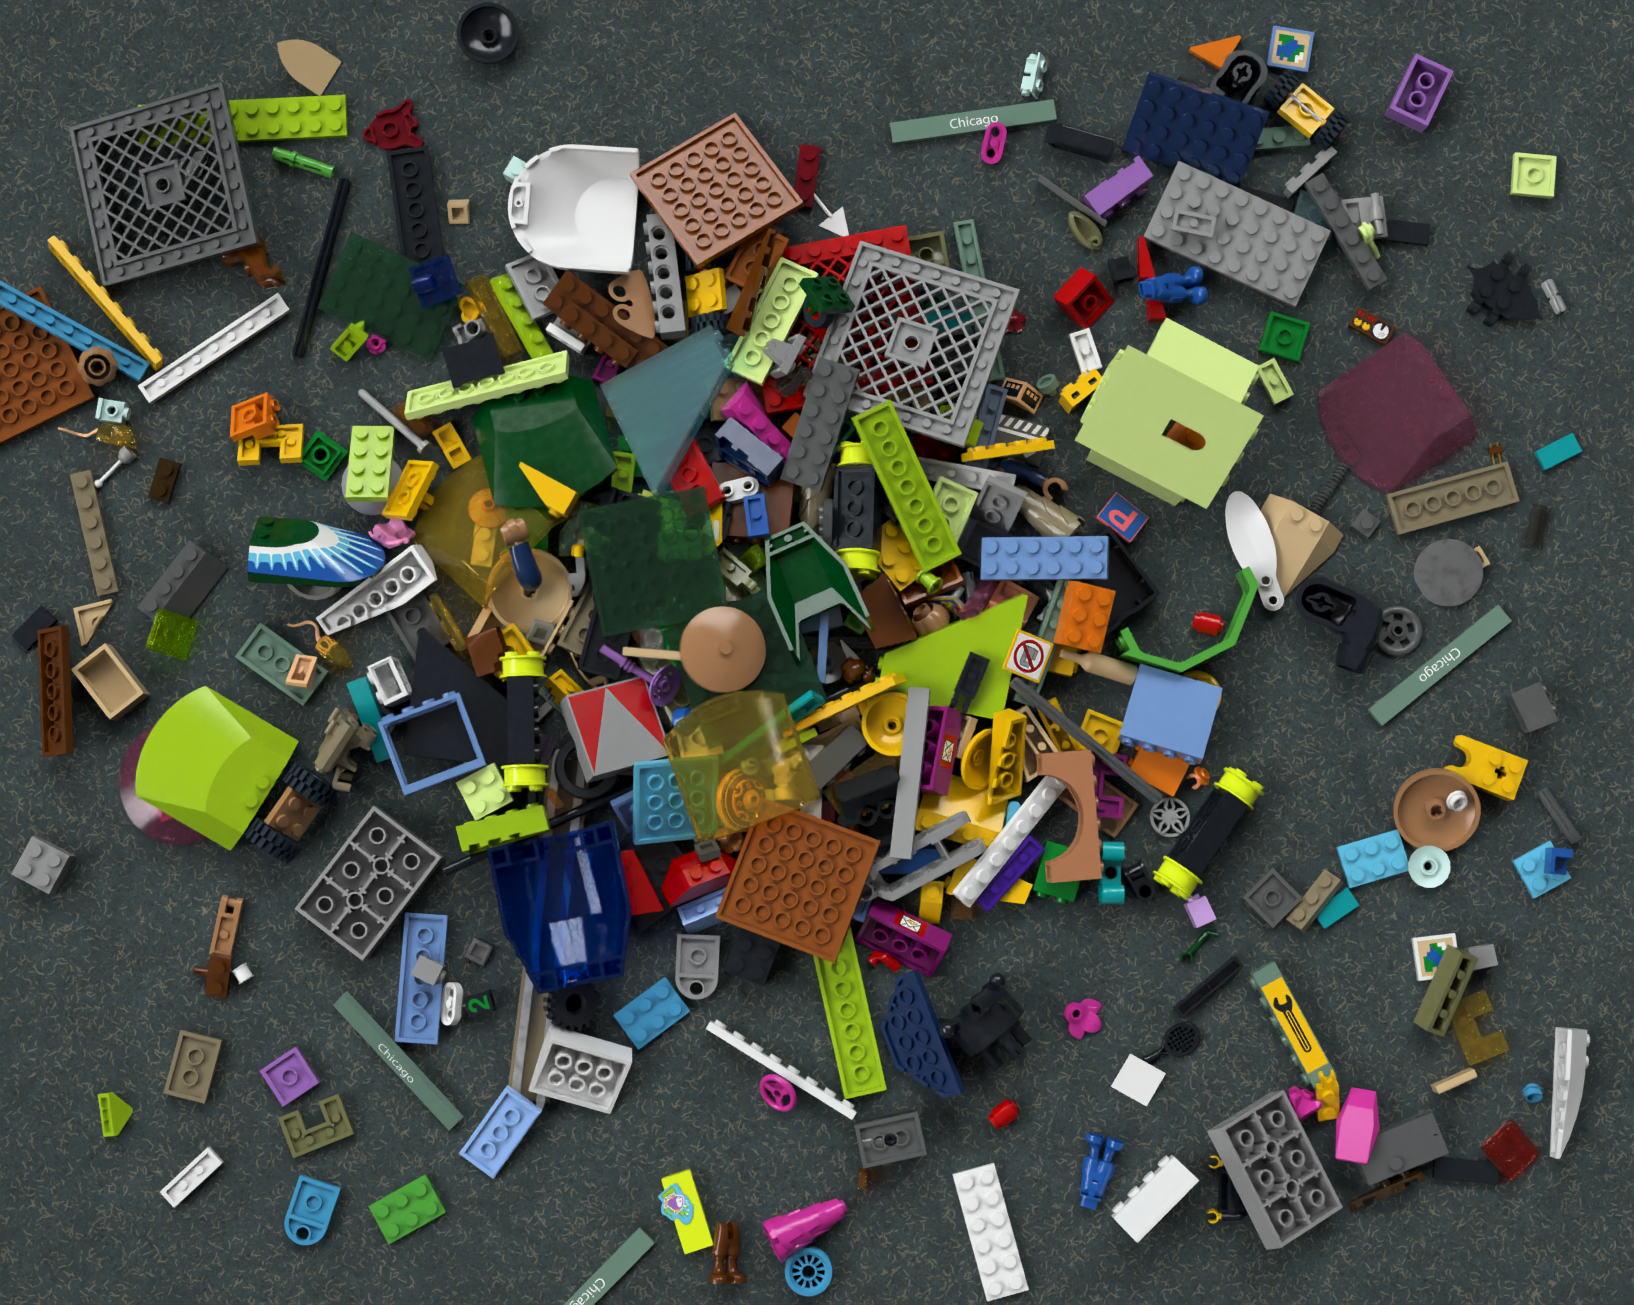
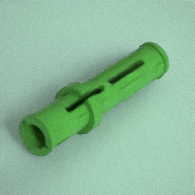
(296, 160)

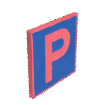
(1122, 517)

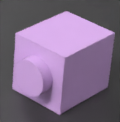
(1199, 910)

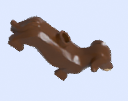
(256, 265)

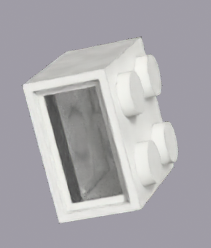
(390, 681)

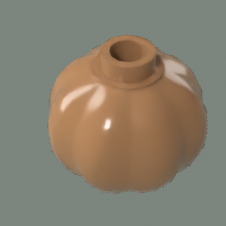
(90, 373)
(930, 618)

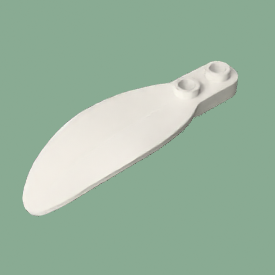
(1253, 545)

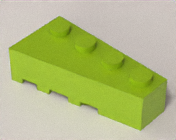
(503, 829)

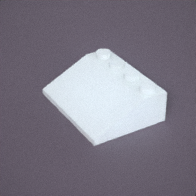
(581, 1069)
(1154, 1197)

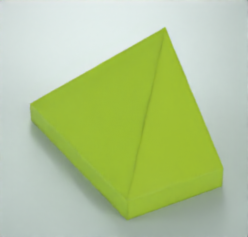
(113, 1113)

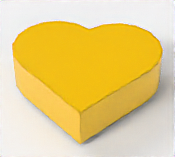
(468, 309)

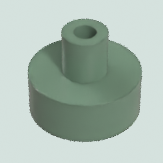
(1047, 384)

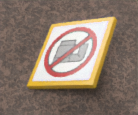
(1027, 656)

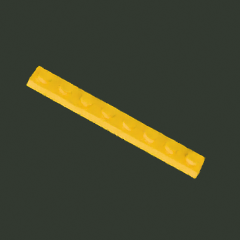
(101, 297)

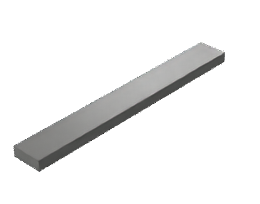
(910, 773)

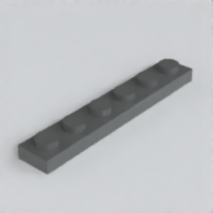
(1345, 232)

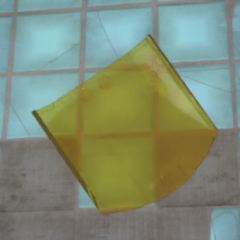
(465, 533)
(739, 763)

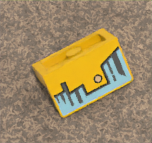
(557, 688)

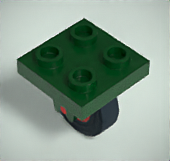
(823, 300)

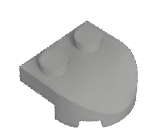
(580, 579)

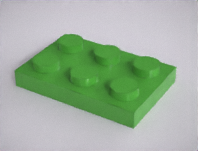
(407, 1209)

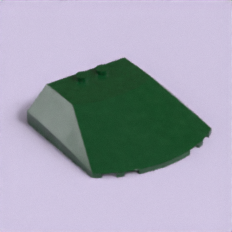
(552, 431)

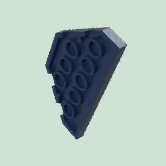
(915, 1038)

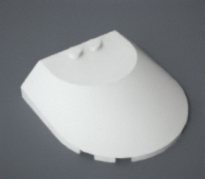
(578, 208)

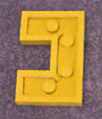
(287, 437)

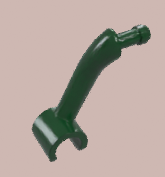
(1197, 944)

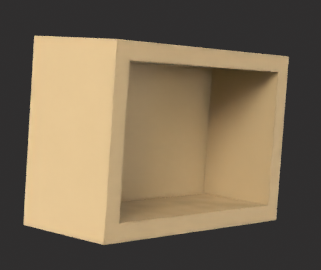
(110, 682)

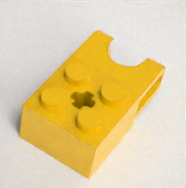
(1481, 766)

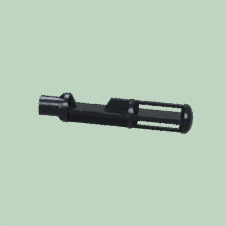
(726, 513)

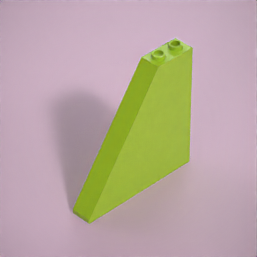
(940, 656)

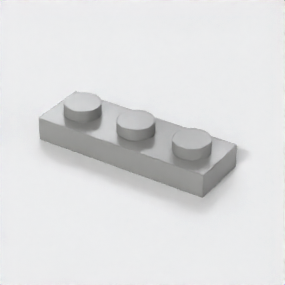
(1309, 171)

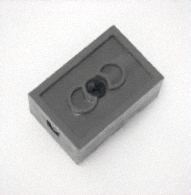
(890, 1138)

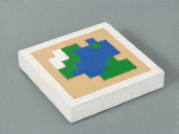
(1428, 953)

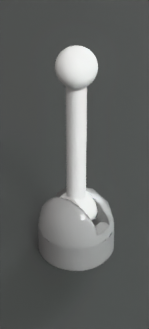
(125, 456)

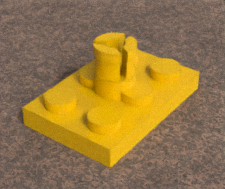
(411, 491)

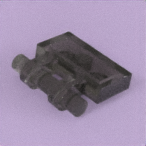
(789, 383)

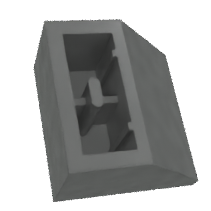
(1532, 707)

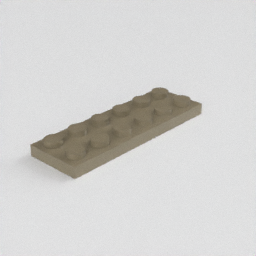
(1452, 498)

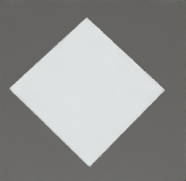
(1138, 1079)

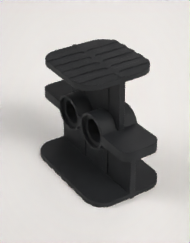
(870, 793)

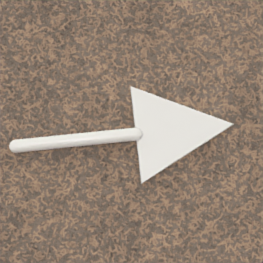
(836, 222)

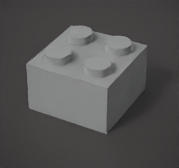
(43, 865)

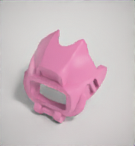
(390, 533)

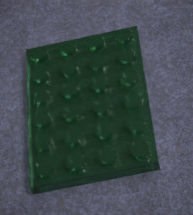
(377, 288)

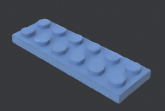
(1045, 558)
(417, 1000)

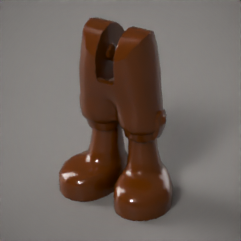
(726, 1247)

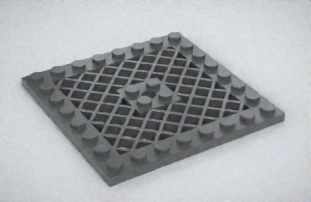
(95, 193)

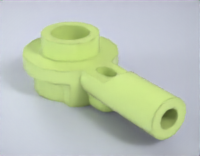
(1367, 233)

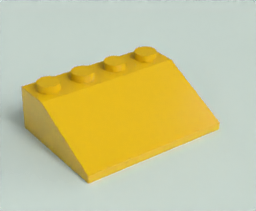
(985, 818)

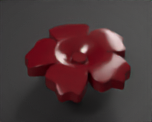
(1016, 322)

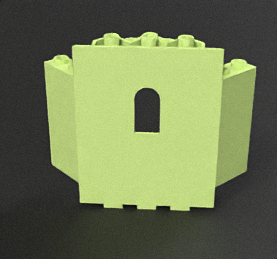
(1177, 380)

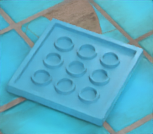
(658, 804)

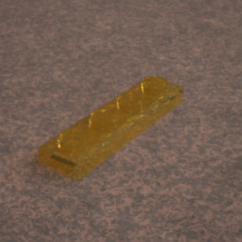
(493, 315)

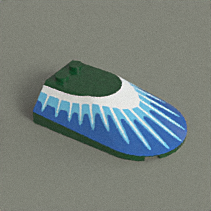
(311, 554)

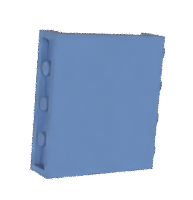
(1170, 714)

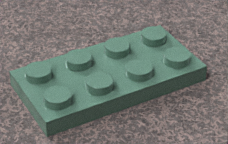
(273, 658)

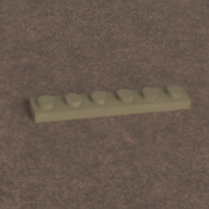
(94, 533)

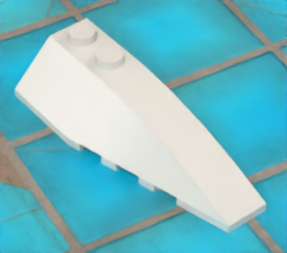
(391, 588)
(1568, 1084)

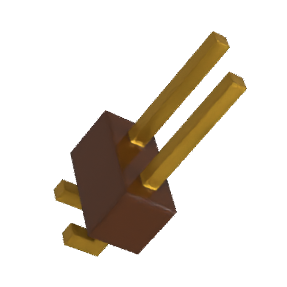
(1496, 449)

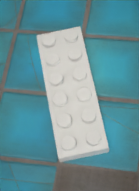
(990, 1232)

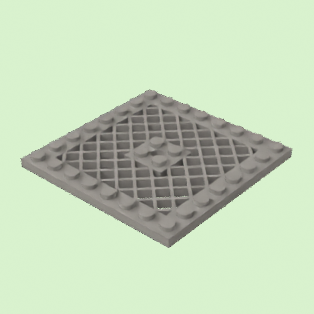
(1000, 296)

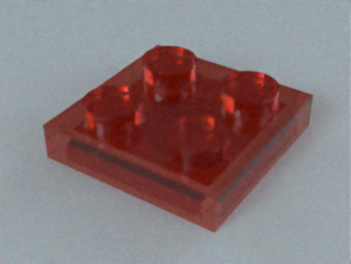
(1510, 1150)

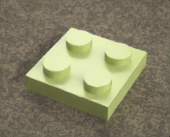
(1533, 175)
(484, 791)

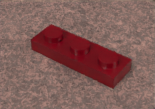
(807, 173)

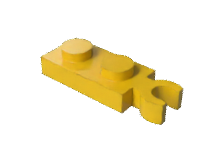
(1328, 1094)

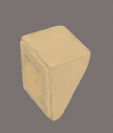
(459, 211)

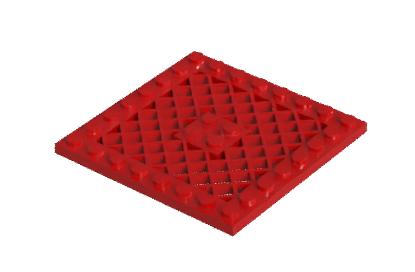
(836, 250)

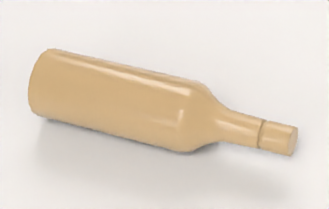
(1103, 666)

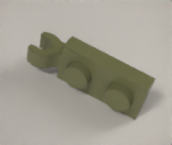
(737, 572)

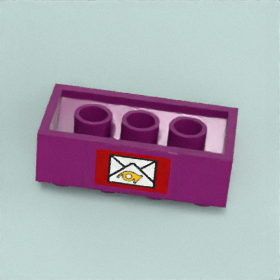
(940, 749)
(903, 937)

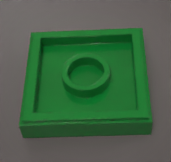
(1284, 337)

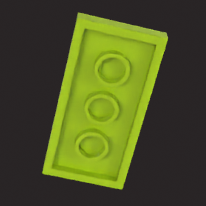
(370, 464)

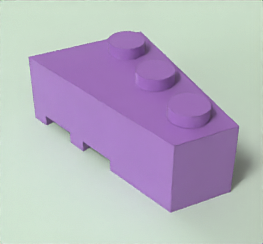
(1119, 189)

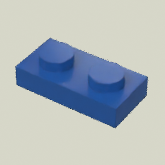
(756, 516)

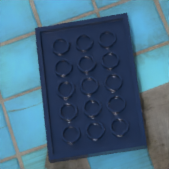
(1195, 128)

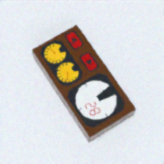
(1371, 326)

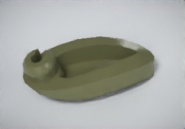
(1084, 230)

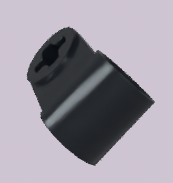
(1138, 879)

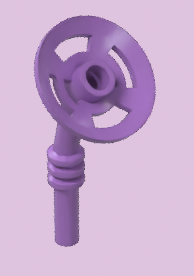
(655, 681)

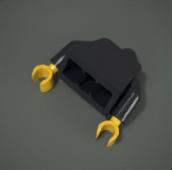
(1228, 1198)

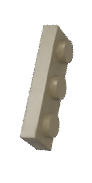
(1314, 900)

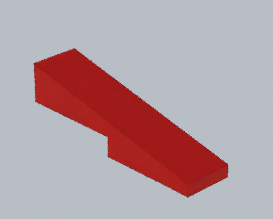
(1145, 270)

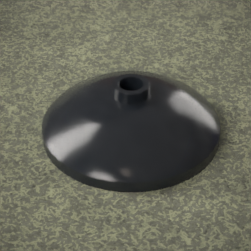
(481, 22)

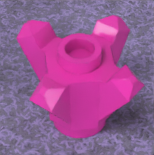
(1303, 1102)

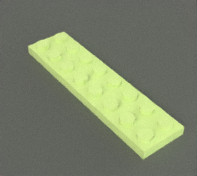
(516, 379)

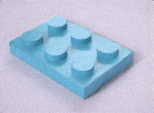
(1373, 858)

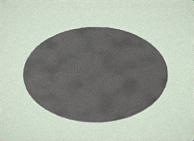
(1448, 572)

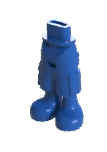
(1170, 289)
(1095, 1171)

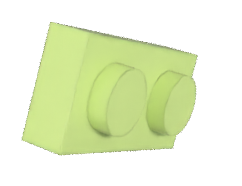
(1274, 381)

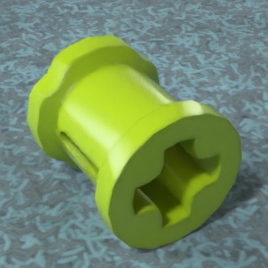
(931, 582)

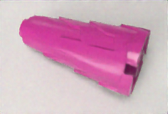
(800, 1227)

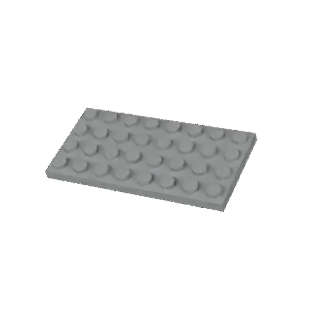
(1250, 239)

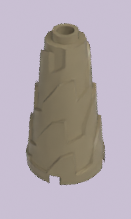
(811, 500)
(1049, 517)

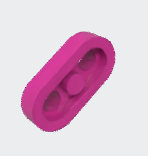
(994, 143)

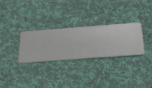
(1071, 200)

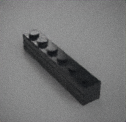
(1207, 986)

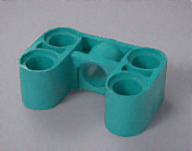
(1111, 890)

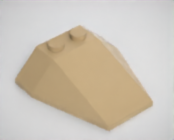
(1300, 540)

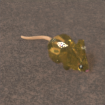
(110, 434)
(329, 647)

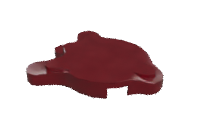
(394, 128)

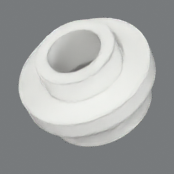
(1457, 800)

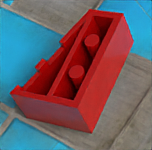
(641, 890)

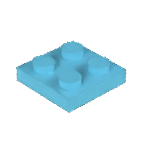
(1531, 870)

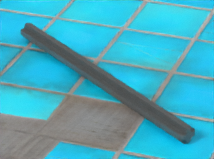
(1086, 740)

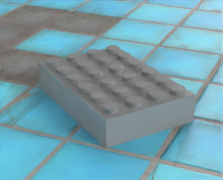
(369, 883)
(1275, 1169)

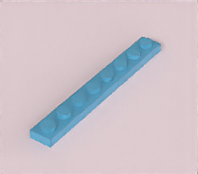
(69, 330)

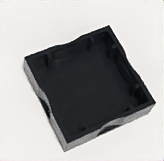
(1125, 577)

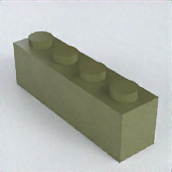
(1445, 990)

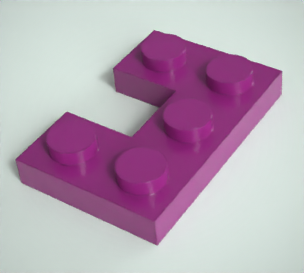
(1108, 806)

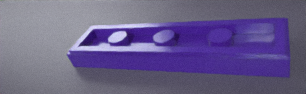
(1010, 872)

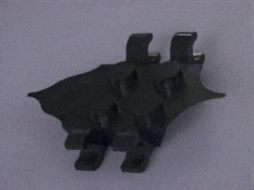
(1502, 292)

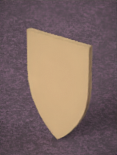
(308, 64)

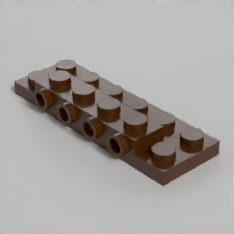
(593, 318)
(55, 691)

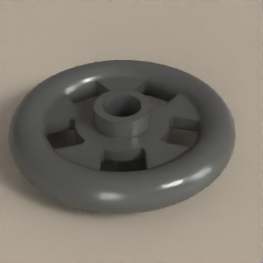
(1414, 637)

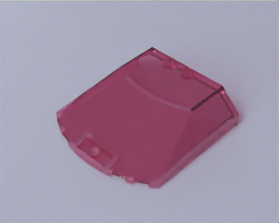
(1394, 415)

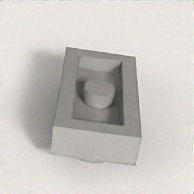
(1193, 223)

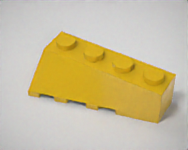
(1006, 755)

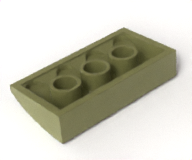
(927, 247)

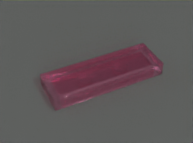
(978, 599)

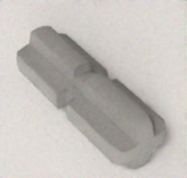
(1551, 292)

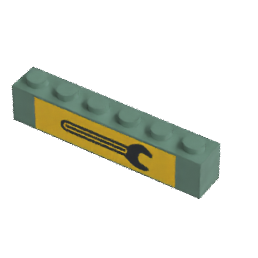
(1291, 1023)

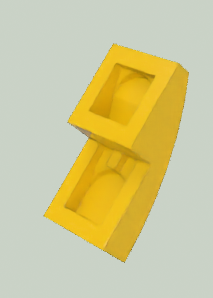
(452, 445)

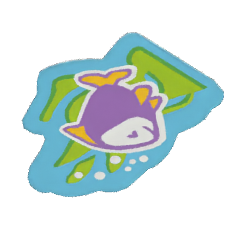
(676, 1204)

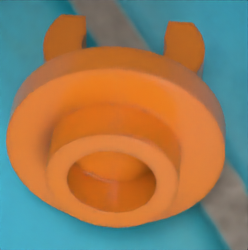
(1201, 775)

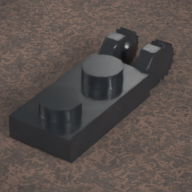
(969, 679)

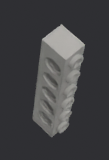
(675, 326)

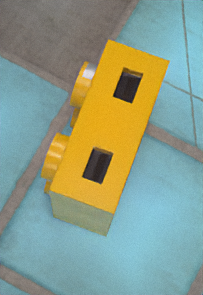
(1074, 395)

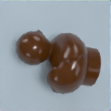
(854, 668)

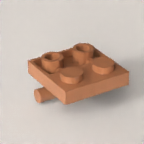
(1008, 590)

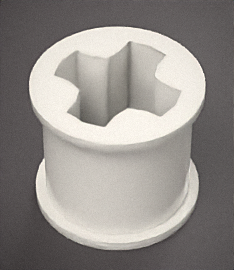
(242, 973)

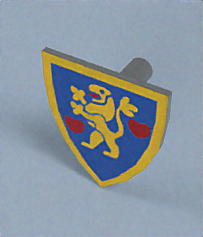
(951, 603)

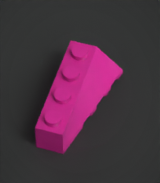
(749, 412)

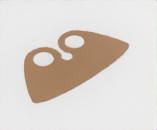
(641, 312)

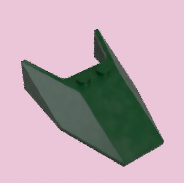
(806, 581)

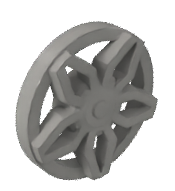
(1170, 817)

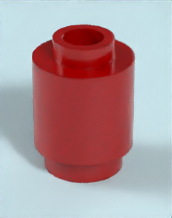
(1207, 623)
(1003, 1114)

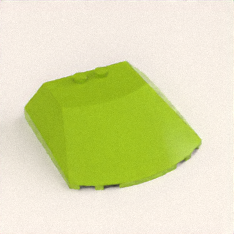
(211, 764)

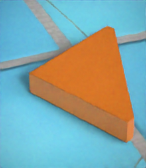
(1215, 52)

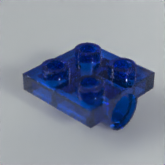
(435, 281)

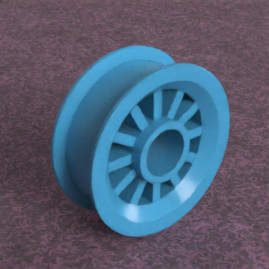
(826, 1277)

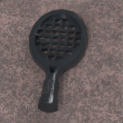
(1157, 1053)

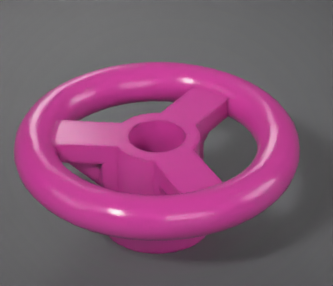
(779, 1090)

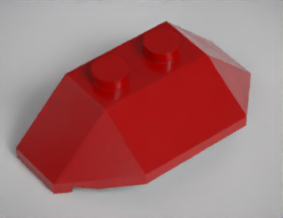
(692, 878)

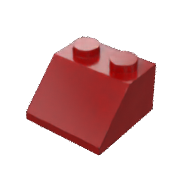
(1083, 298)

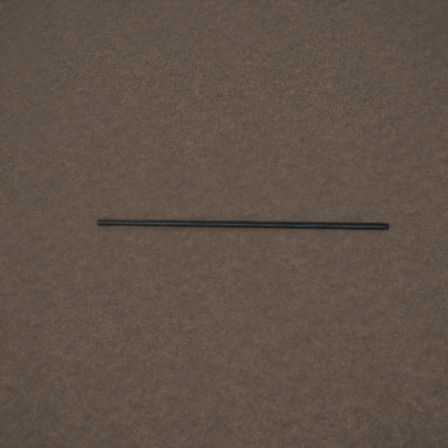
(606, 798)

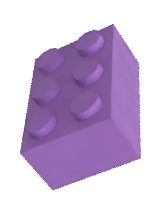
(1419, 93)

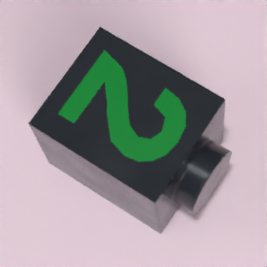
(478, 1004)

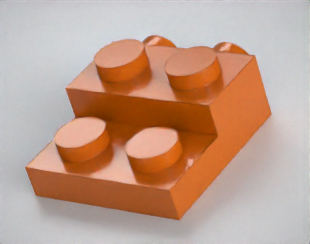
(254, 417)

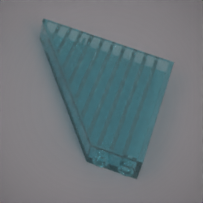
(667, 400)

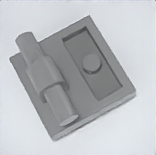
(1368, 210)

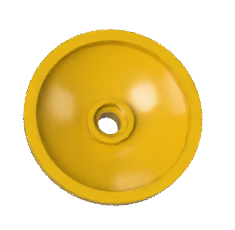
(875, 720)
(976, 761)

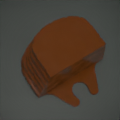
(887, 614)

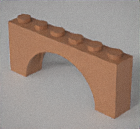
(1082, 857)

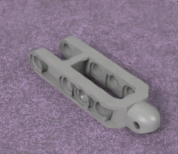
(877, 887)

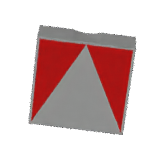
(614, 727)

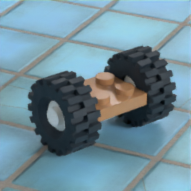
(292, 813)

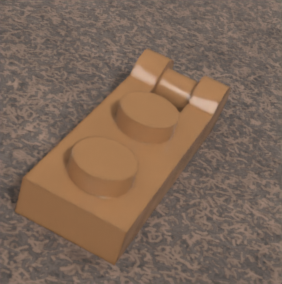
(226, 925)

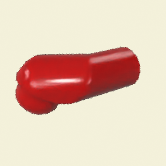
(885, 958)

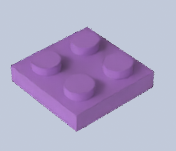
(289, 1076)

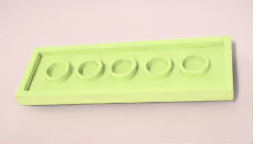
(772, 319)

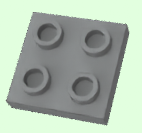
(784, 354)

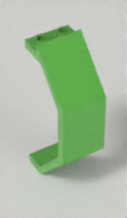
(1132, 653)

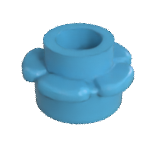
(1533, 1093)

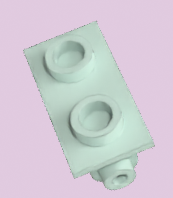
(1036, 67)

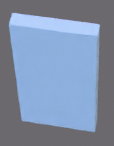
(500, 1131)

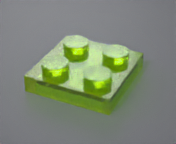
(171, 634)

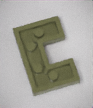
(305, 1140)

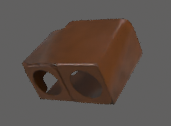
(486, 650)

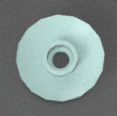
(1439, 867)

